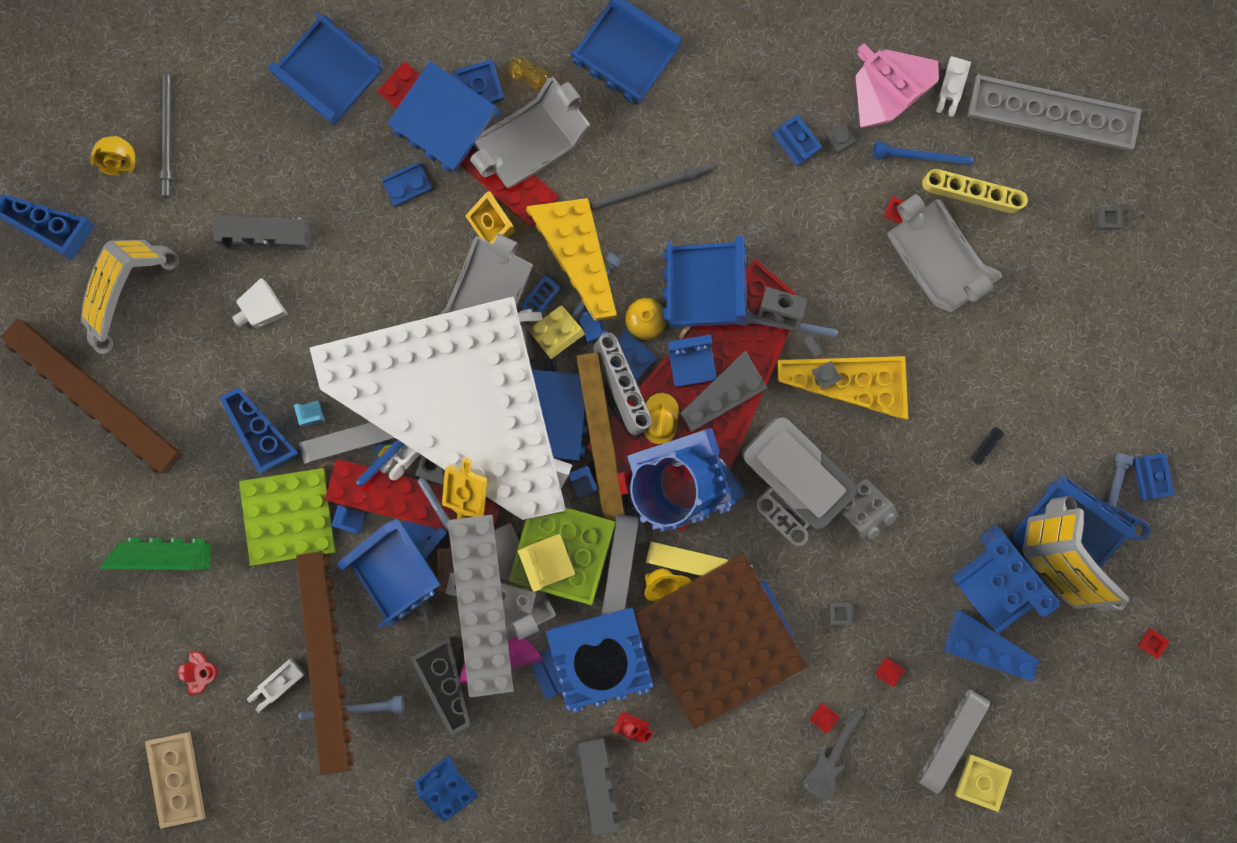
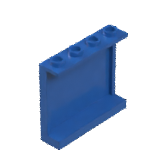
(626, 50)
(327, 69)
(442, 117)
(706, 284)
(562, 412)
(1102, 527)
(392, 572)

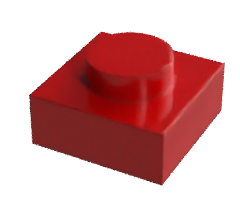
(891, 212)
(625, 481)
(1153, 643)
(889, 672)
(824, 718)

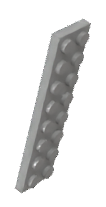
(1054, 113)
(480, 605)

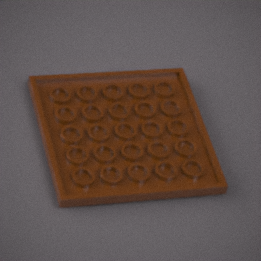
(719, 641)

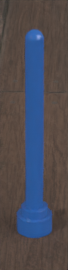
(882, 150)
(374, 468)

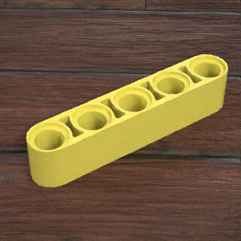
(984, 191)
(682, 559)

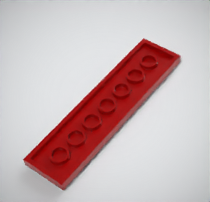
(391, 498)

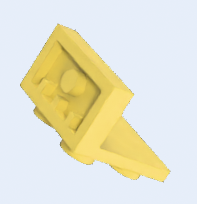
(546, 562)

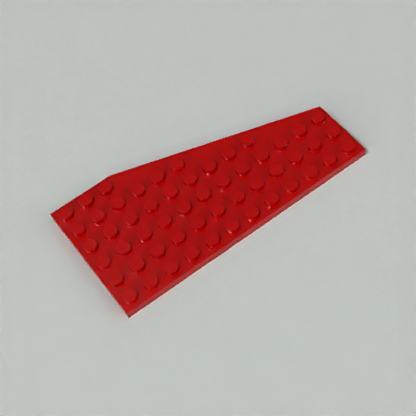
(728, 342)

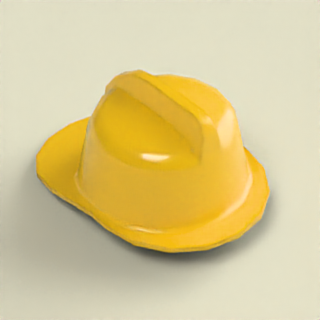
(664, 418)
(662, 583)

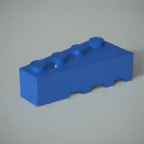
(50, 227)
(261, 439)
(980, 644)

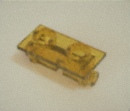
(521, 69)

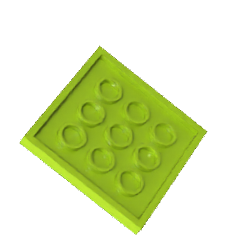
(287, 516)
(586, 543)

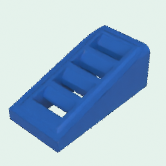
(535, 292)

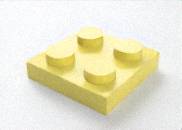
(556, 332)
(983, 782)

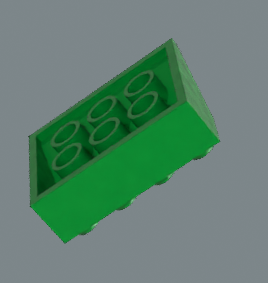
(159, 555)

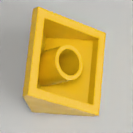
(489, 219)

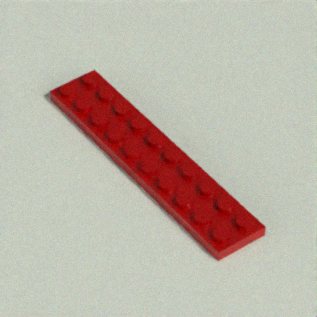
(517, 198)

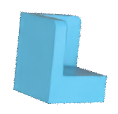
(309, 413)

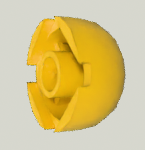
(110, 152)
(645, 319)

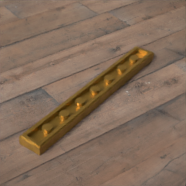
(601, 435)

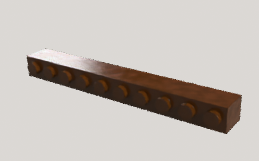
(90, 395)
(324, 664)

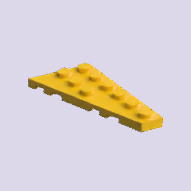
(575, 244)
(864, 382)

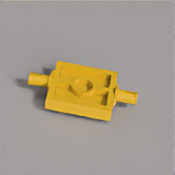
(464, 490)

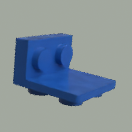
(692, 360)
(425, 538)
(444, 789)

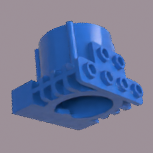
(700, 456)
(1003, 582)
(615, 625)

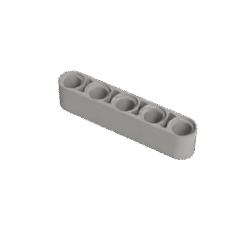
(622, 394)
(343, 442)
(620, 563)
(952, 745)

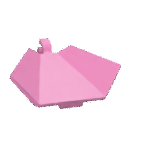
(891, 84)

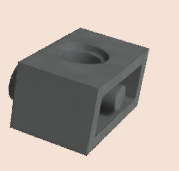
(782, 308)

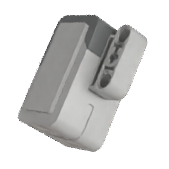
(797, 479)

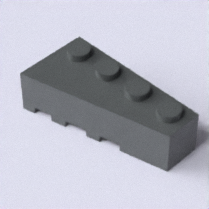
(260, 233)
(725, 393)
(441, 679)
(599, 786)

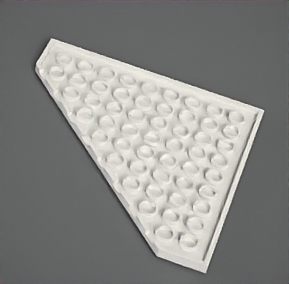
(454, 393)

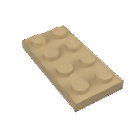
(175, 779)

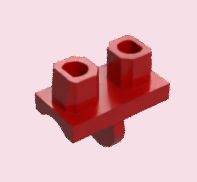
(632, 727)

